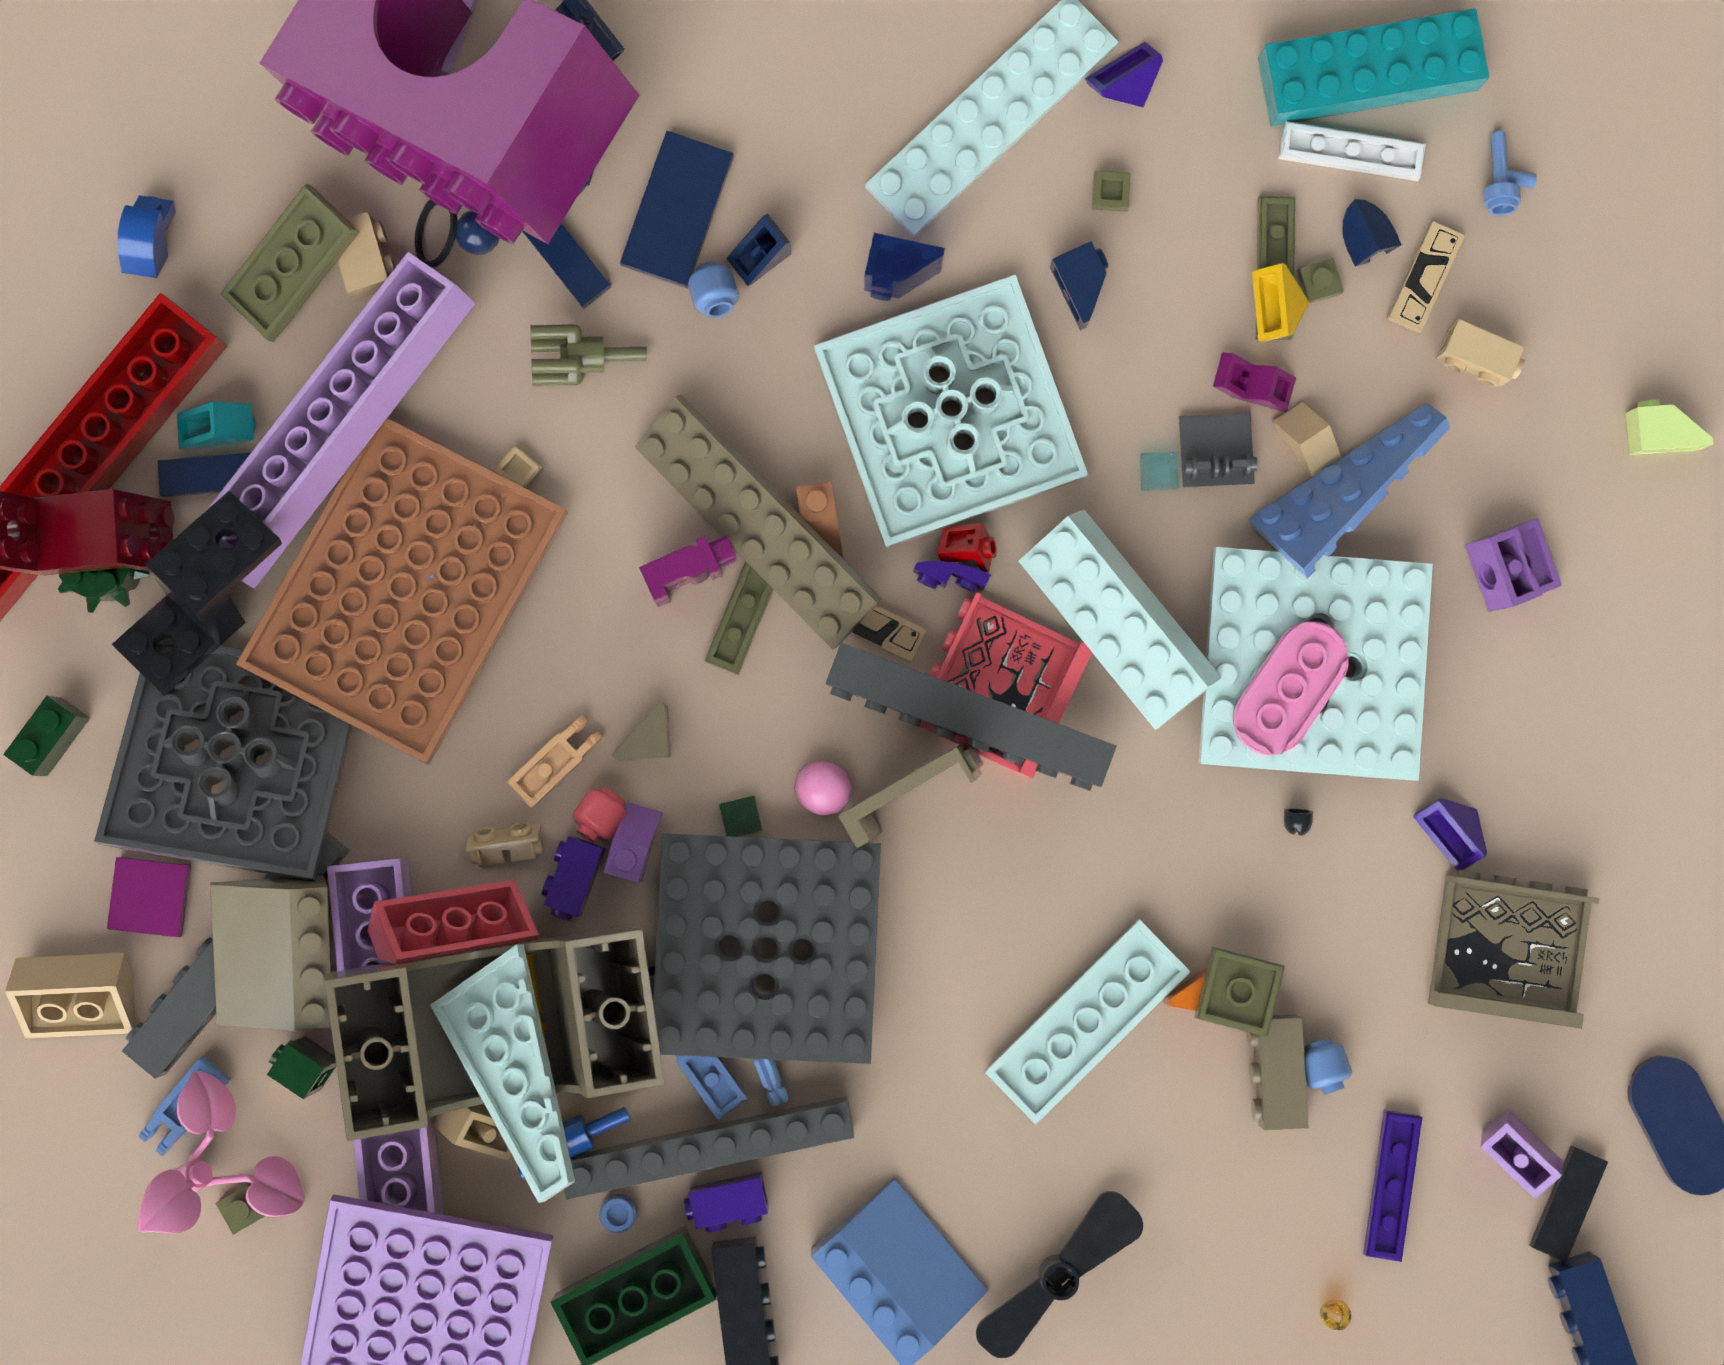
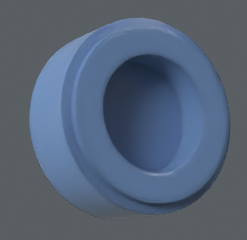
(618, 1213)

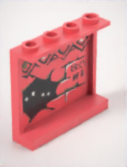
(1011, 663)

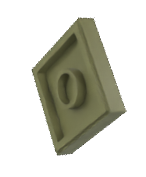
(1239, 991)

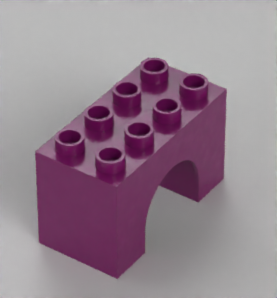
(496, 137)

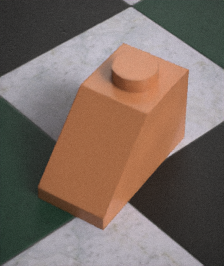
(819, 511)

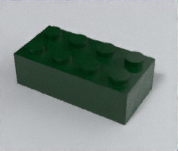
(634, 1297)

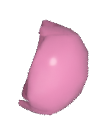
(823, 787)

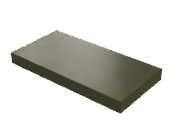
(289, 262)

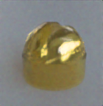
(1339, 1308)

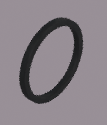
(418, 236)

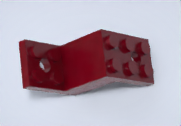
(82, 531)

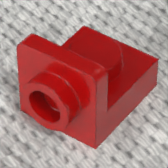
(967, 543)

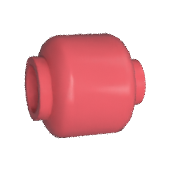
(599, 814)

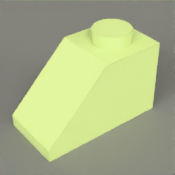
(1663, 429)

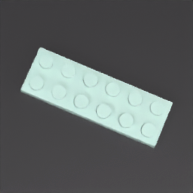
(1087, 1021)

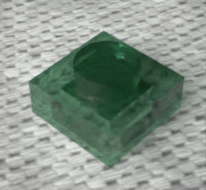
(741, 817)

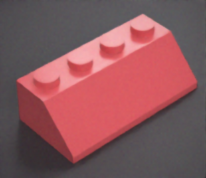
(450, 922)

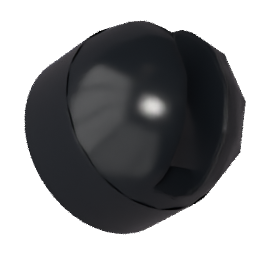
(1298, 821)

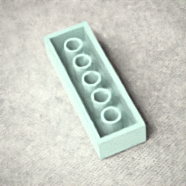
(1119, 618)

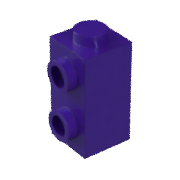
(574, 877)
(727, 1201)

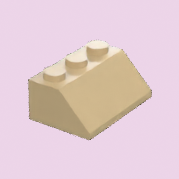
(72, 995)

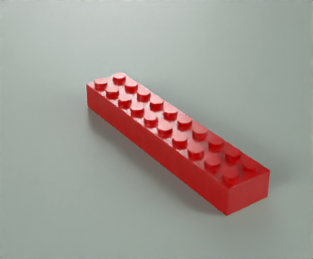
(114, 414)

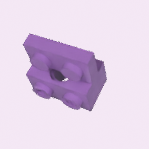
(1513, 565)

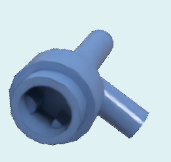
(1504, 194)

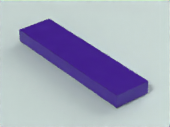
(1392, 1185)

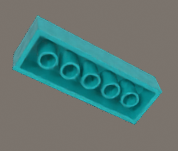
(1373, 67)

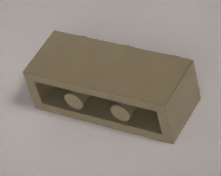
(1279, 1075)

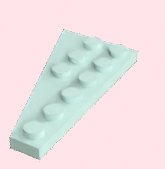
(503, 1049)

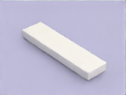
(1351, 151)

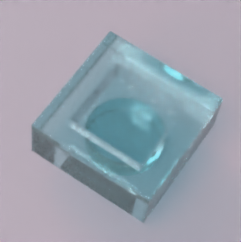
(1159, 471)

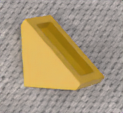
(1277, 302)

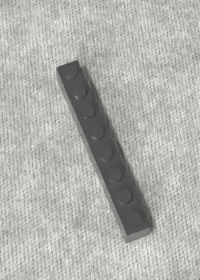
(971, 715)
(192, 1002)
(711, 1147)

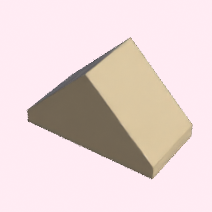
(1308, 438)

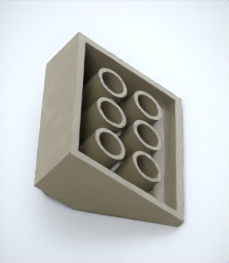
(271, 953)

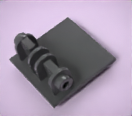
(1217, 450)

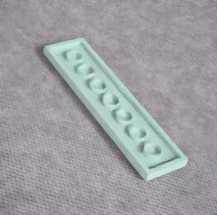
(991, 115)

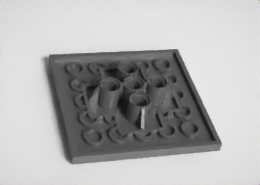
(267, 815)
(819, 1003)

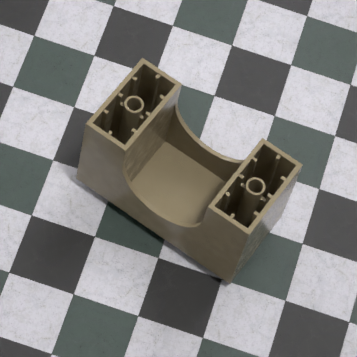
(403, 1069)

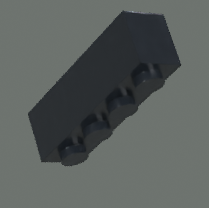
(743, 1302)

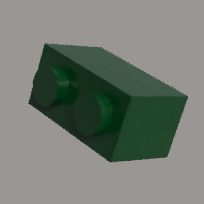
(46, 736)
(302, 1066)

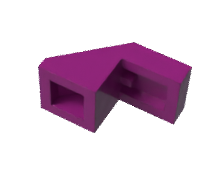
(1254, 383)

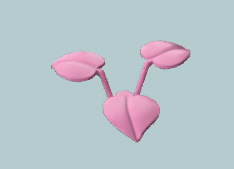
(171, 1199)

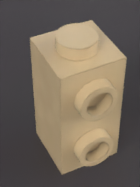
(1481, 354)

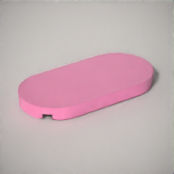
(1290, 688)

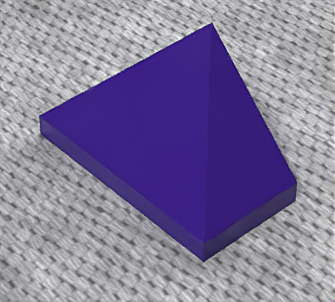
(1129, 76)
(1454, 831)

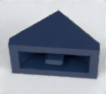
(760, 250)

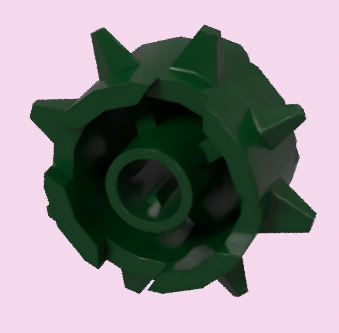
(102, 585)

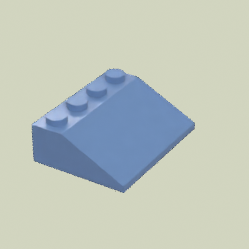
(899, 1273)

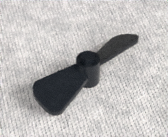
(1103, 1232)

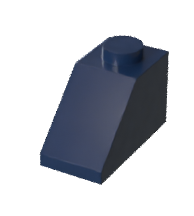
(1080, 279)

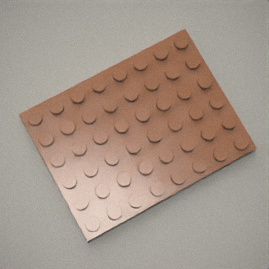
(360, 620)

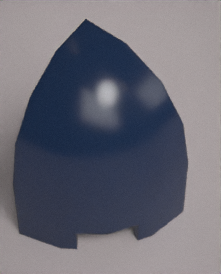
(1367, 232)

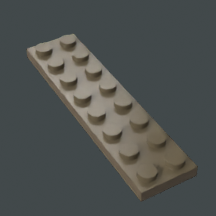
(757, 522)

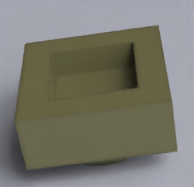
(1111, 190)
(1320, 280)
(237, 1211)

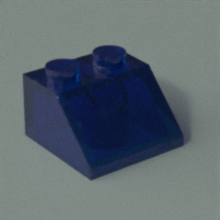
(899, 266)

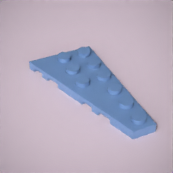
(1342, 495)

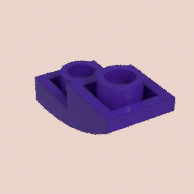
(938, 573)

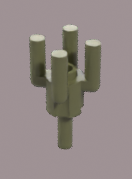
(576, 354)

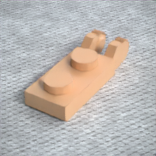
(552, 764)

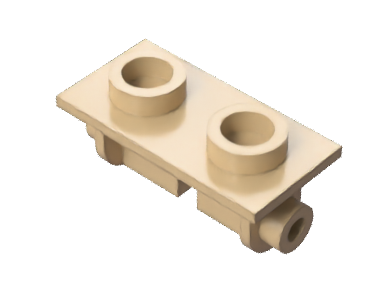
(520, 839)

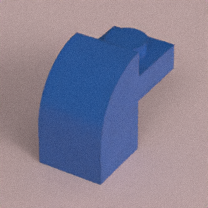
(142, 235)

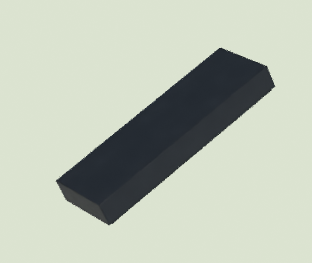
(1568, 1204)

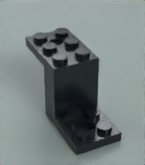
(196, 587)

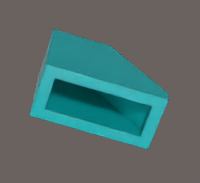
(215, 425)

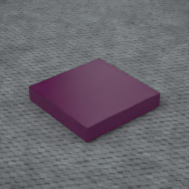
(148, 897)

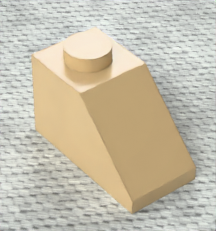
(474, 1130)

